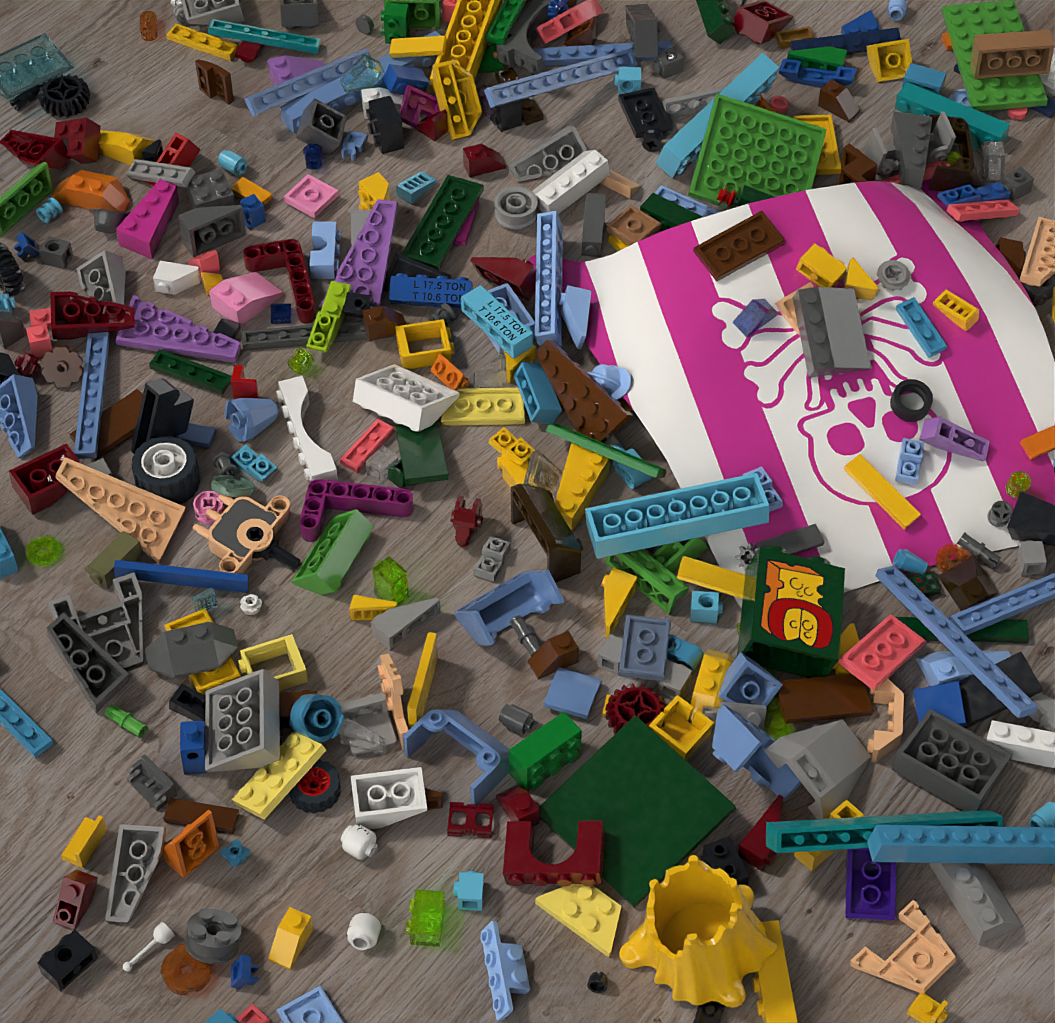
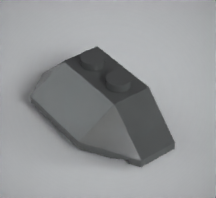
(191, 649)

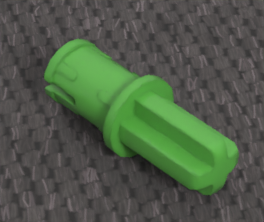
(126, 720)

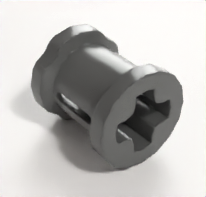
(224, 466)

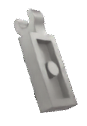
(752, 712)

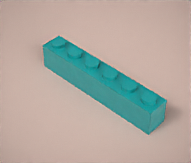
(920, 101)

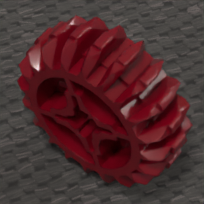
(638, 698)

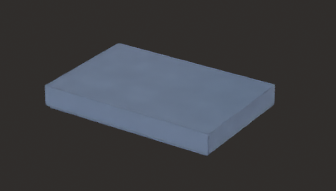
(644, 648)

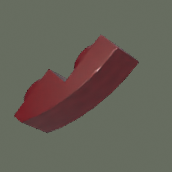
(248, 51)

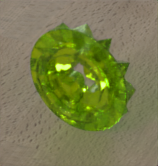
(43, 557)

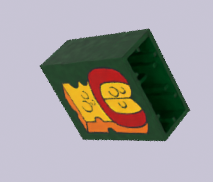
(792, 612)

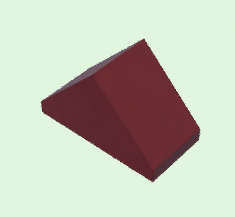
(434, 125)

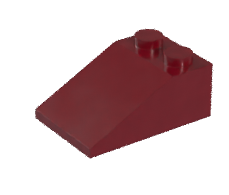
(760, 21)
(510, 270)
(37, 481)

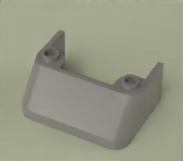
(885, 155)

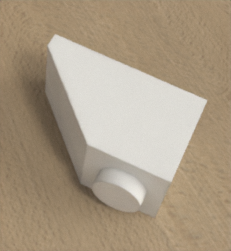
(175, 277)

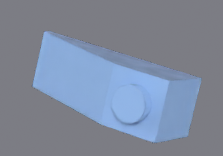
(575, 312)

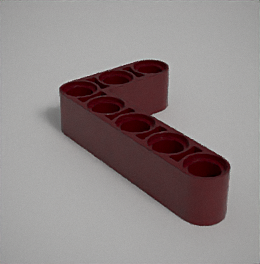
(285, 254)

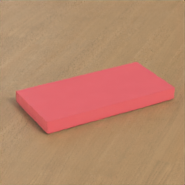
(882, 652)

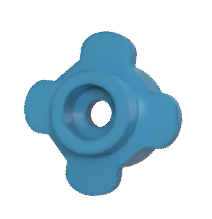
(235, 859)

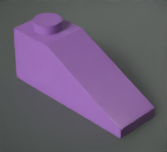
(953, 438)

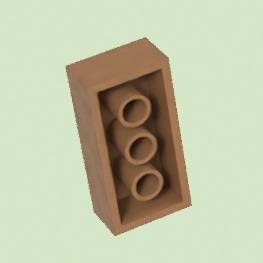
(1012, 54)

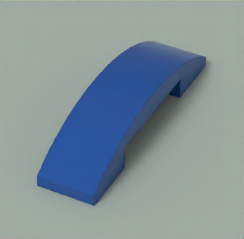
(815, 77)

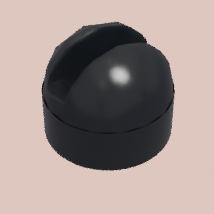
(593, 984)

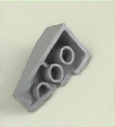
(549, 155)
(134, 863)

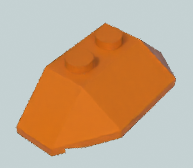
(92, 191)

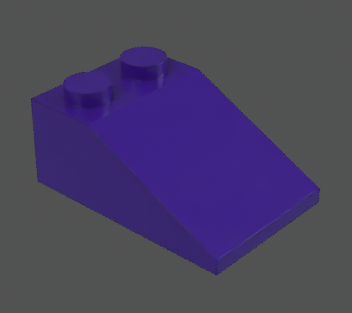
(869, 886)

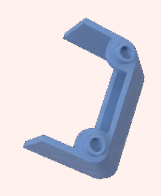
(517, 596)
(743, 745)
(490, 753)

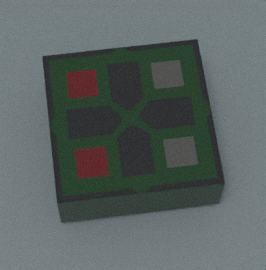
(926, 584)

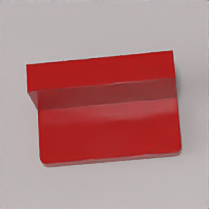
(243, 387)

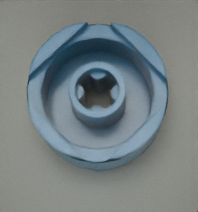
(315, 706)

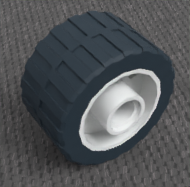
(167, 468)

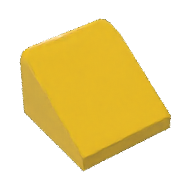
(210, 280)

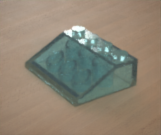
(30, 65)

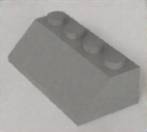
(977, 899)

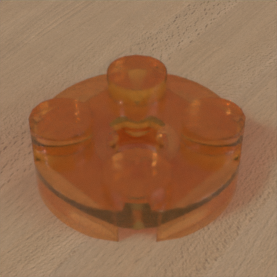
(188, 982)

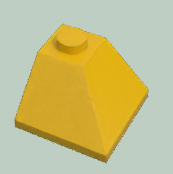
(889, 59)

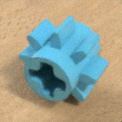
(7, 303)

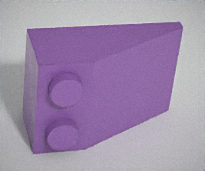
(289, 67)

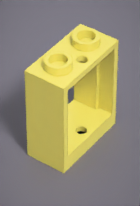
(273, 649)

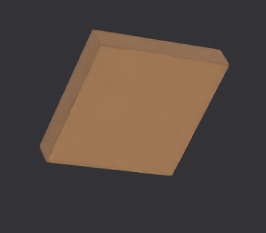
(633, 226)

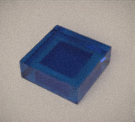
(281, 313)

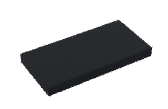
(981, 703)

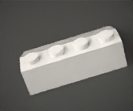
(403, 396)

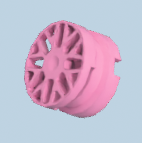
(205, 501)

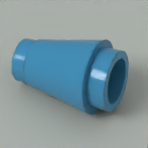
(909, 562)

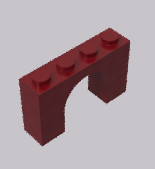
(582, 867)

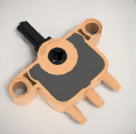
(247, 533)

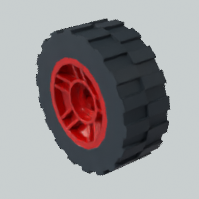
(319, 798)

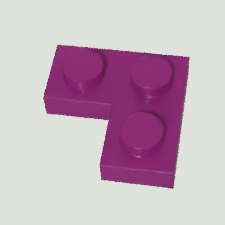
(414, 102)

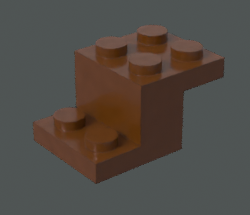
(856, 166)

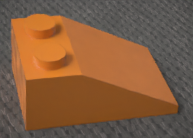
(192, 845)

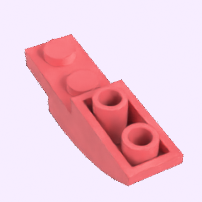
(568, 20)

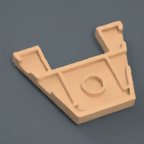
(393, 690)
(917, 961)

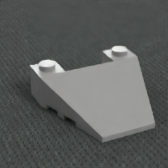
(115, 627)

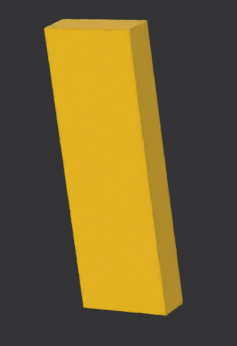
(418, 46)

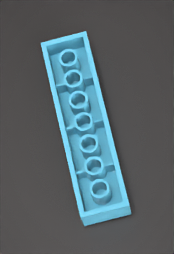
(687, 142)
(677, 515)

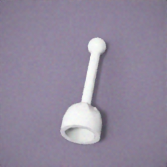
(162, 935)

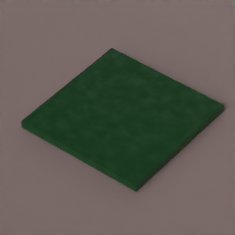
(649, 806)

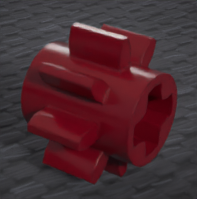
(27, 365)

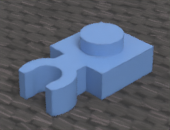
(353, 143)

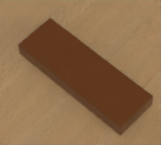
(186, 812)

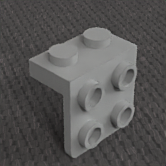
(371, 714)

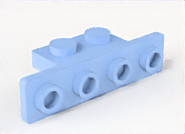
(505, 970)

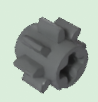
(743, 555)

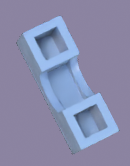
(325, 239)

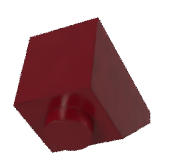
(481, 160)
(519, 805)

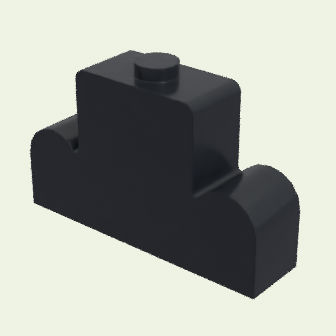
(162, 412)

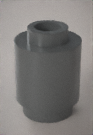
(516, 718)

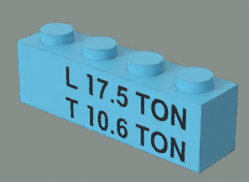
(497, 321)

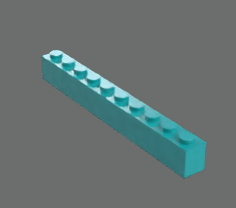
(855, 831)

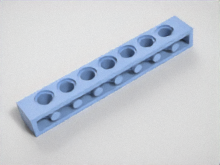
(548, 278)

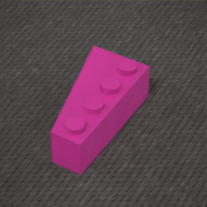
(149, 219)

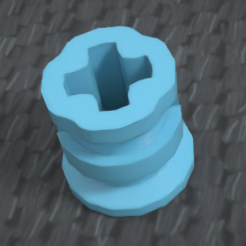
(49, 210)

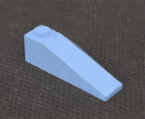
(944, 667)

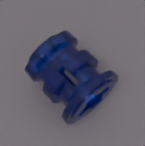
(313, 156)

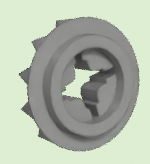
(896, 268)

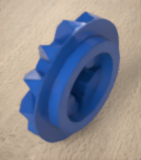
(556, 8)

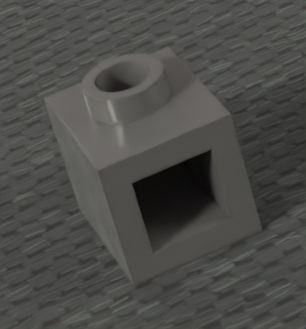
(1018, 183)

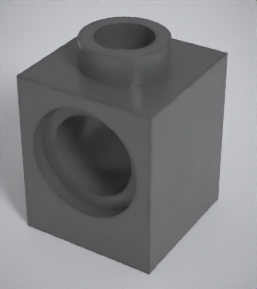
(56, 252)

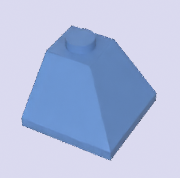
(748, 683)

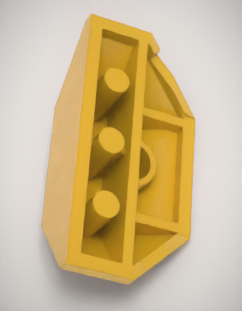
(459, 97)
(710, 680)

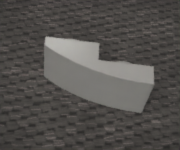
(492, 558)

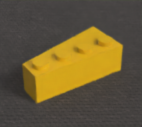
(580, 482)

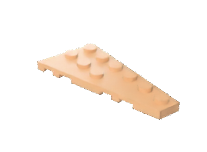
(1041, 254)
(124, 506)

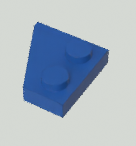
(863, 23)

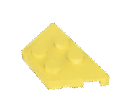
(584, 912)

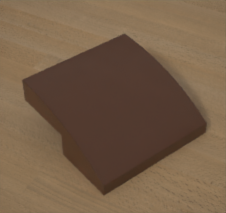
(214, 81)

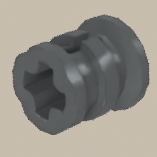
(445, 313)

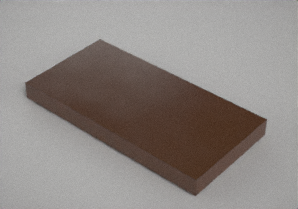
(739, 246)
(117, 422)
(823, 698)

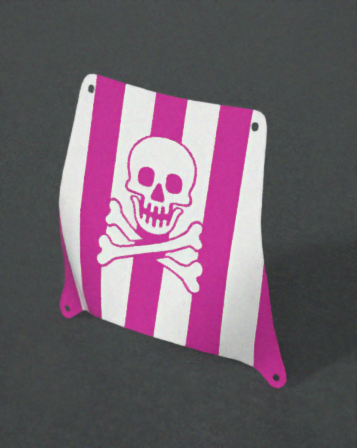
(748, 403)

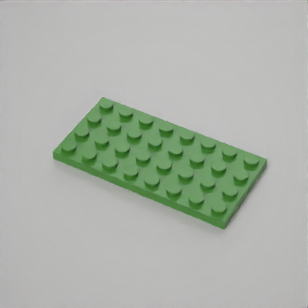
(996, 93)

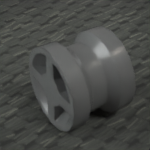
(1004, 510)

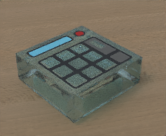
(205, 599)

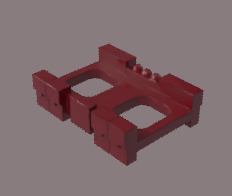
(470, 827)

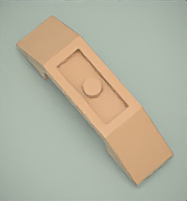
(886, 741)

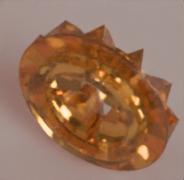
(946, 552)

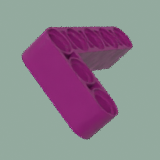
(348, 497)

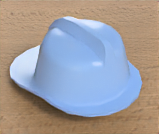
(613, 379)

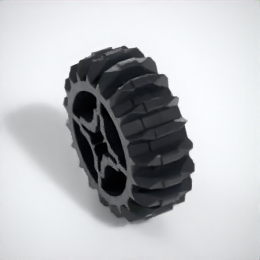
(64, 95)
(10, 274)

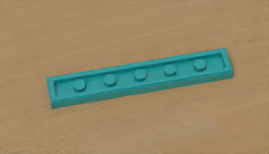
(264, 36)

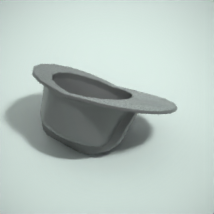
(106, 220)

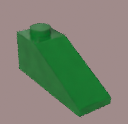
(820, 58)

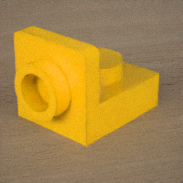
(928, 1010)

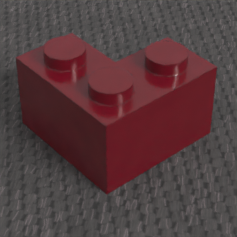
(81, 139)

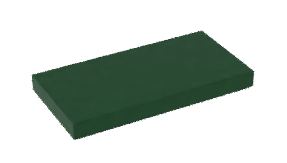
(421, 454)

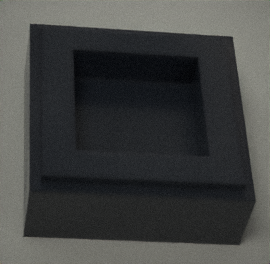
(227, 328)

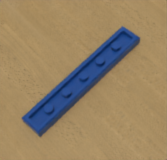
(183, 576)

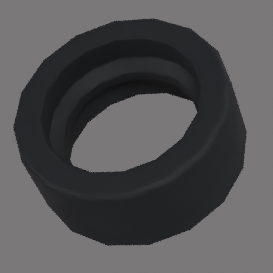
(913, 386)

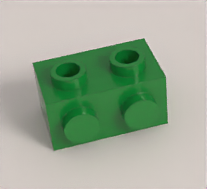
(395, 21)

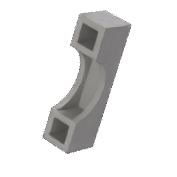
(676, 675)

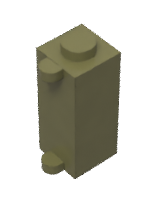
(123, 548)

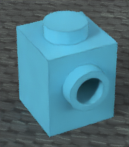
(469, 890)

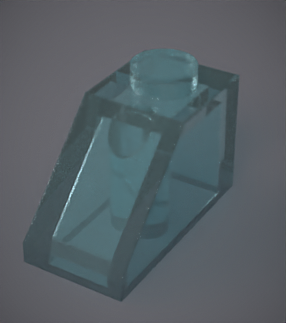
(362, 75)

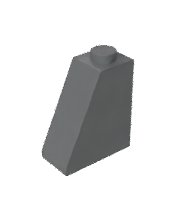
(593, 224)

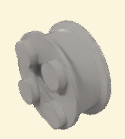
(516, 207)

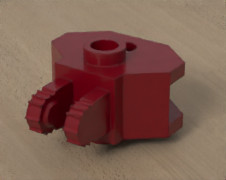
(466, 520)

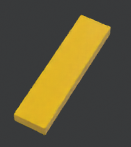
(202, 42)
(882, 491)

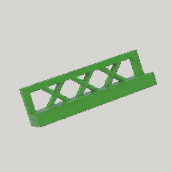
(656, 574)

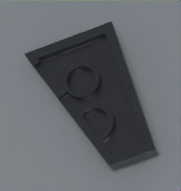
(408, 266)

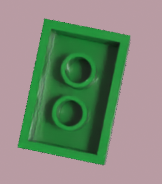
(545, 752)

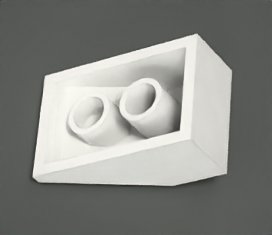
(388, 796)

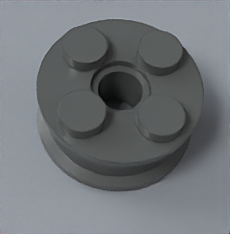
(213, 936)

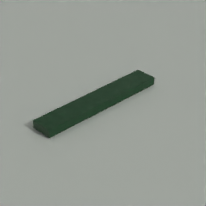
(1004, 631)

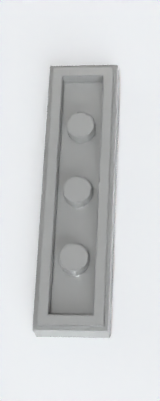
(154, 171)

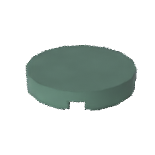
(231, 487)

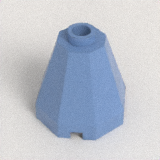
(249, 416)

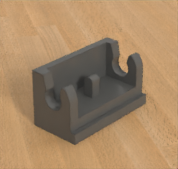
(151, 783)

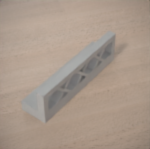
(689, 103)

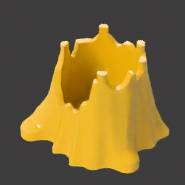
(699, 935)

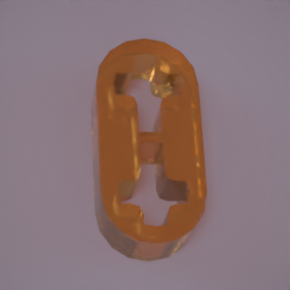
(152, 26)

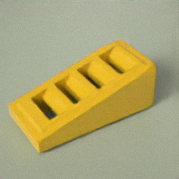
(964, 320)
(368, 608)

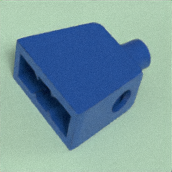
(192, 740)

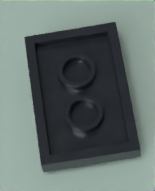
(644, 111)

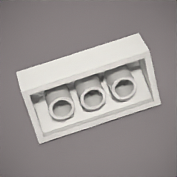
(572, 182)

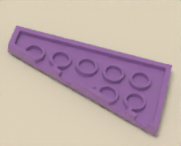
(369, 257)
(175, 334)

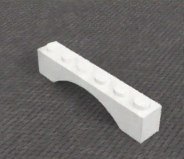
(295, 399)

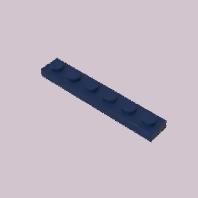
(851, 42)

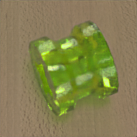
(300, 361)
(1018, 478)

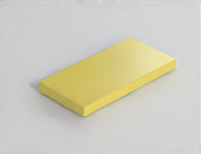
(485, 407)

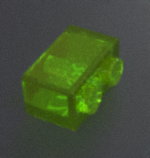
(390, 581)
(427, 918)

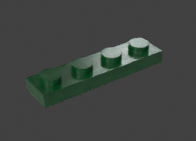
(190, 372)

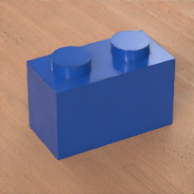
(399, 77)

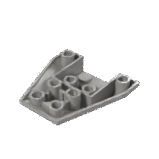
(825, 761)

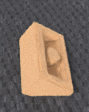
(620, 184)

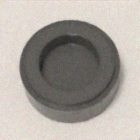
(364, 24)

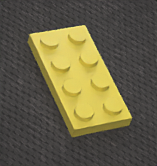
(277, 779)

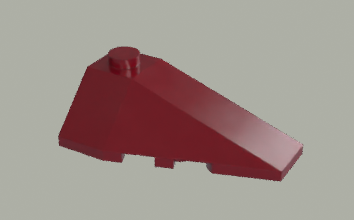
(36, 149)
(78, 316)

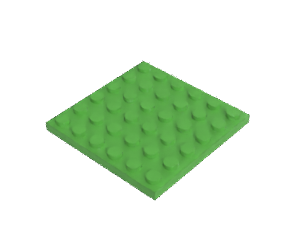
(754, 150)

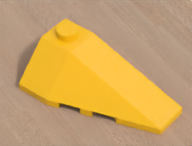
(122, 146)

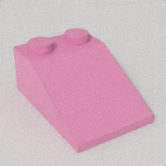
(243, 297)

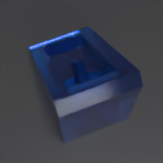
(754, 316)

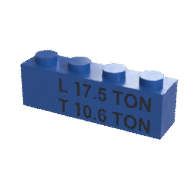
(428, 291)

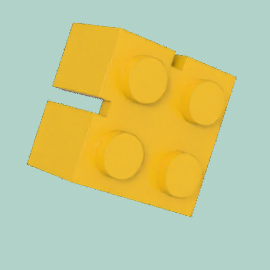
(677, 731)

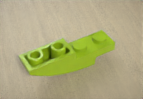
(330, 318)

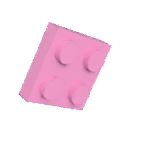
(311, 196)

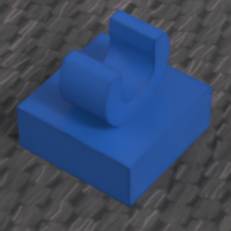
(26, 246)
(241, 972)

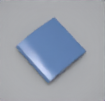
(572, 693)

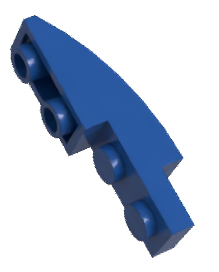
(968, 194)

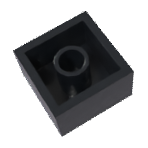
(385, 124)

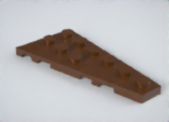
(581, 395)

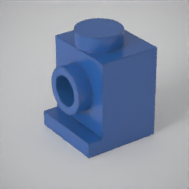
(253, 211)

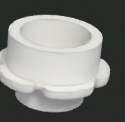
(250, 609)

